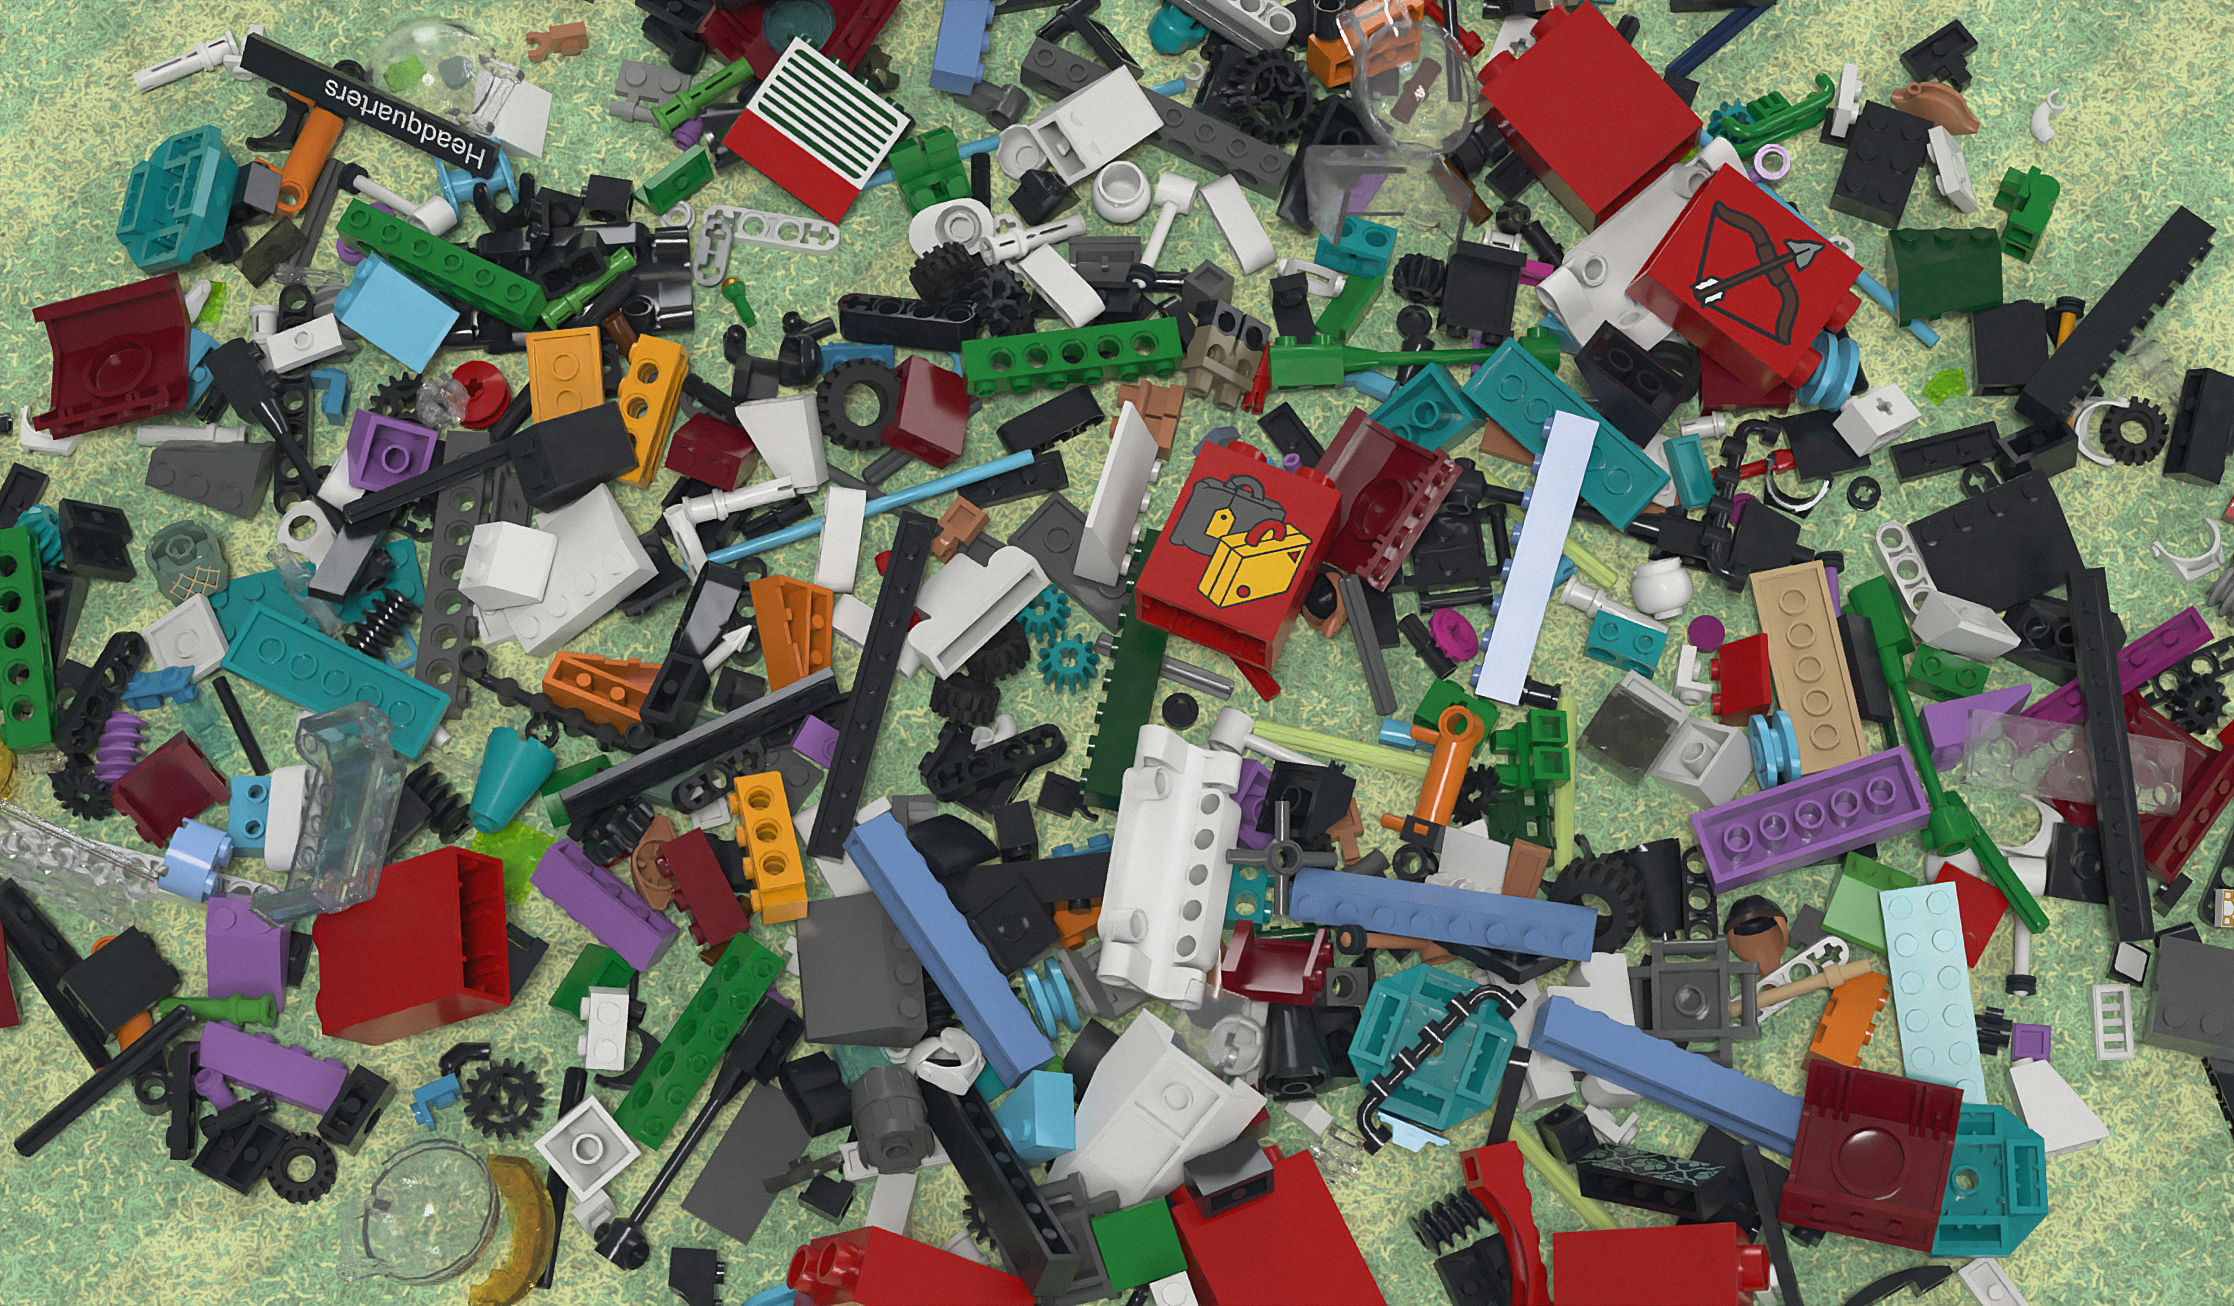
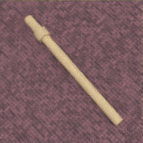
(1832, 976)

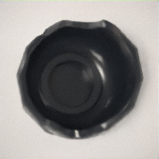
(800, 360)

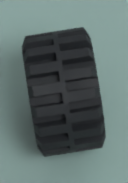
(830, 407)
(1612, 884)

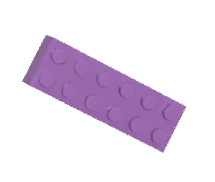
(1809, 820)

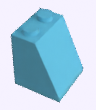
(395, 311)

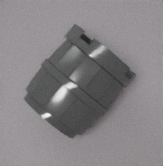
(890, 1120)

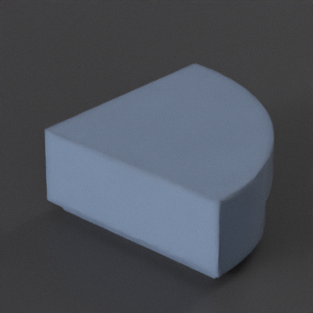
(1218, 436)

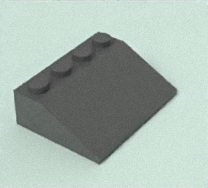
(858, 975)
(2193, 999)

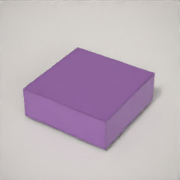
(2030, 1041)

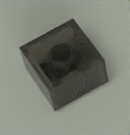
(1627, 736)

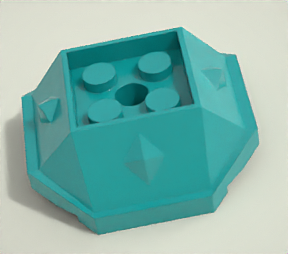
(178, 200)
(1441, 1088)
(2008, 1182)

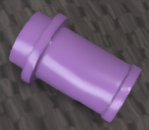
(688, 133)
(211, 1084)

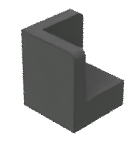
(1206, 284)
(914, 808)
(1807, 929)

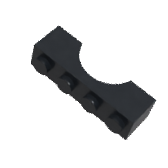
(696, 1275)

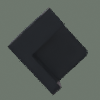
(755, 378)
(737, 689)
(828, 1198)

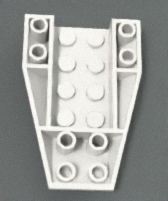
(1149, 1116)

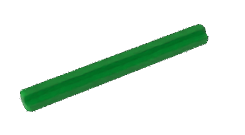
(2004, 875)

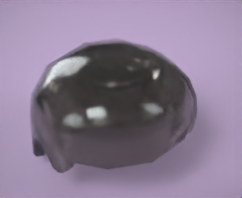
(875, 69)

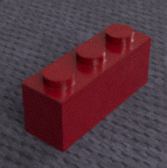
(701, 890)

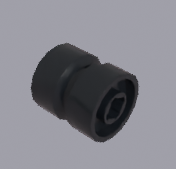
(1482, 146)

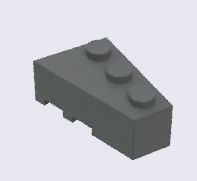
(214, 473)

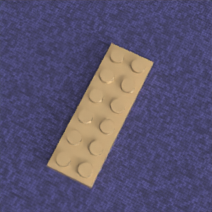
(1809, 665)

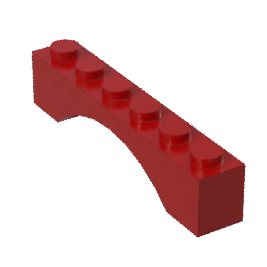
(1498, 1183)

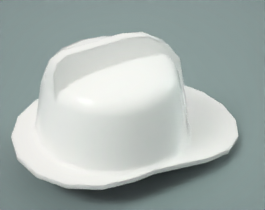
(956, 220)

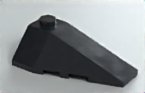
(1333, 125)

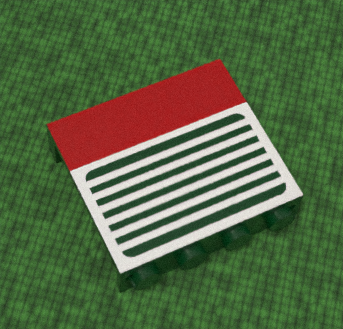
(815, 129)

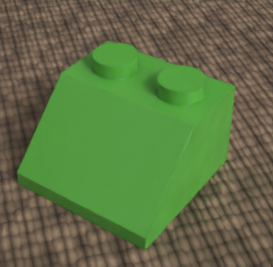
(1855, 903)

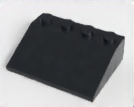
(1999, 544)

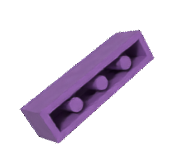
(604, 905)
(264, 1066)

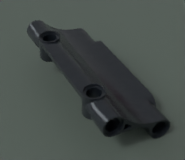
(655, 306)

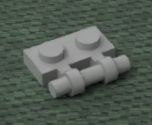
(649, 84)

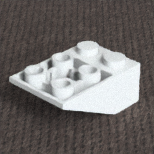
(1094, 124)

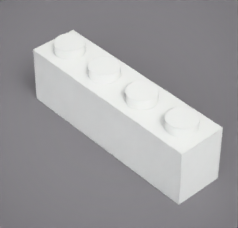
(1540, 1087)

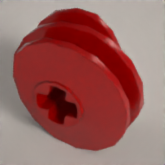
(487, 392)

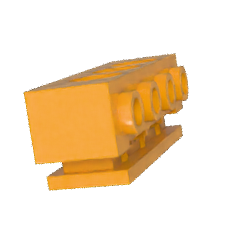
(661, 397)
(769, 846)

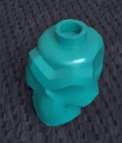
(1174, 30)

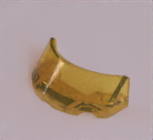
(533, 1226)

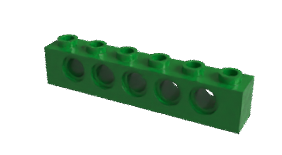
(442, 265)
(1085, 343)
(26, 582)
(697, 1040)

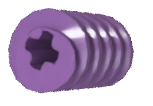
(118, 746)

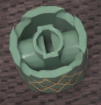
(187, 561)

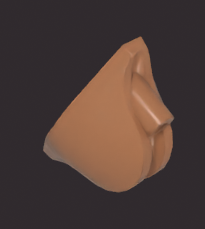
(1937, 104)
(643, 870)

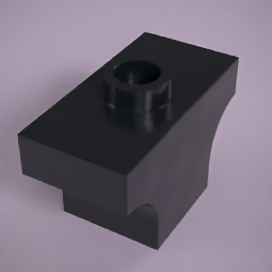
(1042, 196)

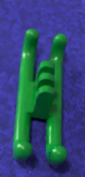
(1778, 119)

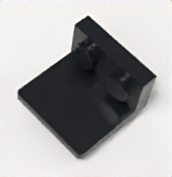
(665, 584)

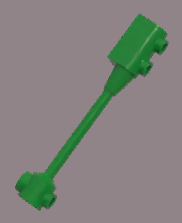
(1325, 363)
(1948, 826)

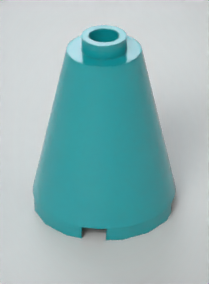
(508, 778)

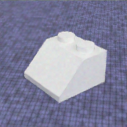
(522, 120)
(507, 565)
(1963, 628)
(1705, 763)
(586, 1148)

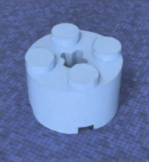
(195, 859)

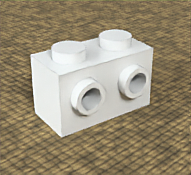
(604, 1028)

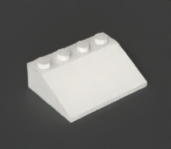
(1118, 501)
(591, 572)

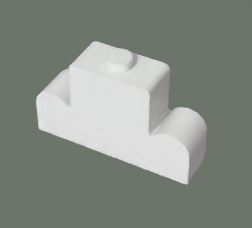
(970, 604)
(1604, 988)

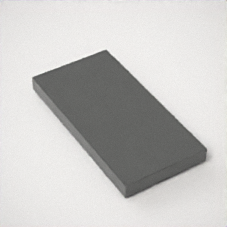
(1054, 541)
(753, 1149)

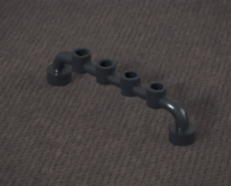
(1721, 506)
(638, 735)
(1408, 1060)

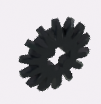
(1485, 783)
(68, 786)

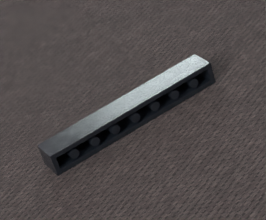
(2115, 319)
(1001, 1187)

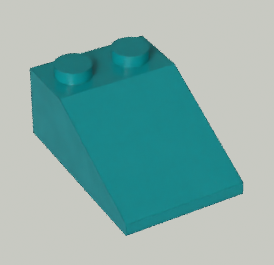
(1431, 411)

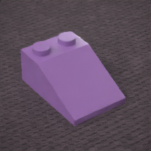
(1946, 722)
(244, 950)

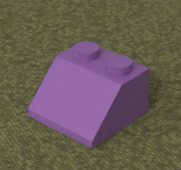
(387, 450)
(1250, 797)

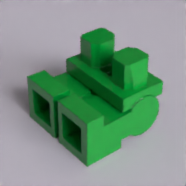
(928, 173)
(2030, 204)
(1534, 753)

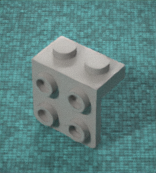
(1094, 996)

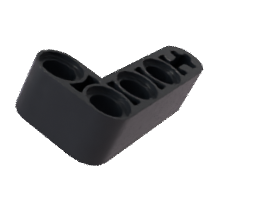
(911, 321)

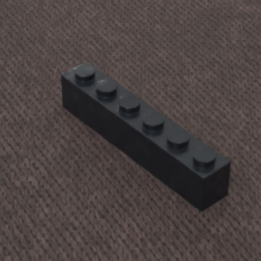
(1059, 882)

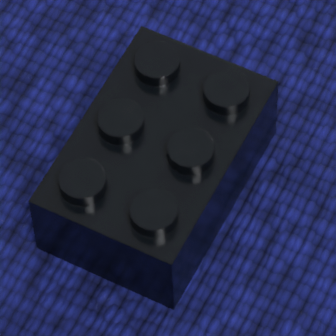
(1881, 165)

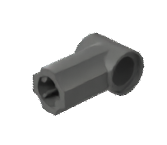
(999, 105)

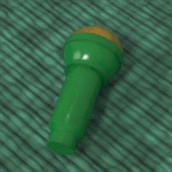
(734, 291)

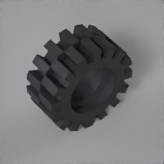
(942, 271)
(2129, 451)
(1001, 654)
(965, 699)
(317, 1184)

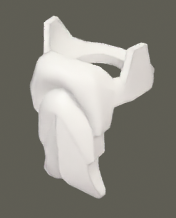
(318, 543)

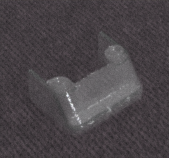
(1382, 183)
(1209, 1026)

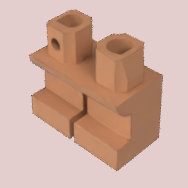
(1159, 410)

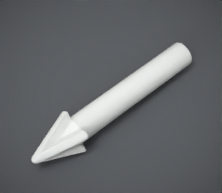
(733, 641)

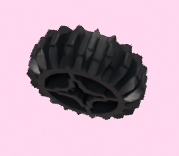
(1269, 82)

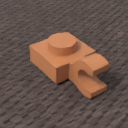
(563, 39)
(959, 524)
(1345, 832)

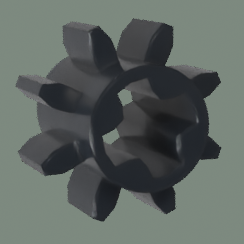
(230, 248)
(1993, 1030)

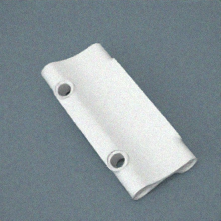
(1602, 265)
(1169, 866)

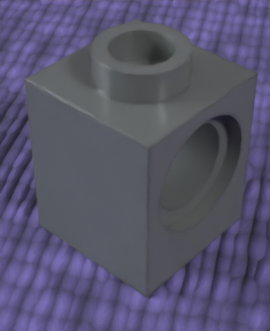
(1352, 987)

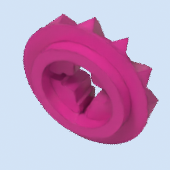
(1461, 642)

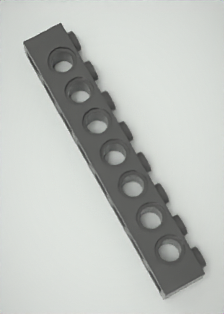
(1184, 130)
(444, 561)

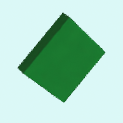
(1139, 1243)

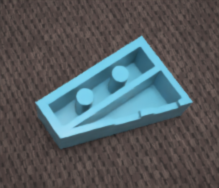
(1040, 1117)

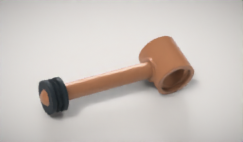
(1354, 941)

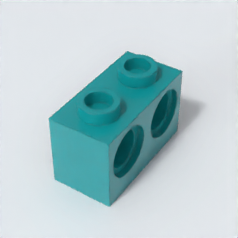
(1362, 250)
(1625, 644)
(1249, 892)

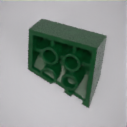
(1943, 271)

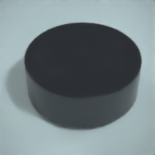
(1414, 320)
(1180, 711)

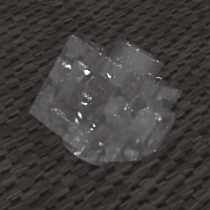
(444, 391)
(1337, 1155)

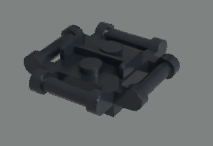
(1454, 557)

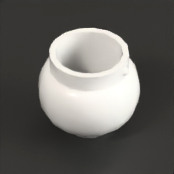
(1121, 192)
(1662, 587)

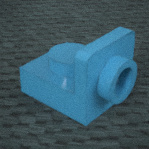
(337, 398)
(436, 1094)

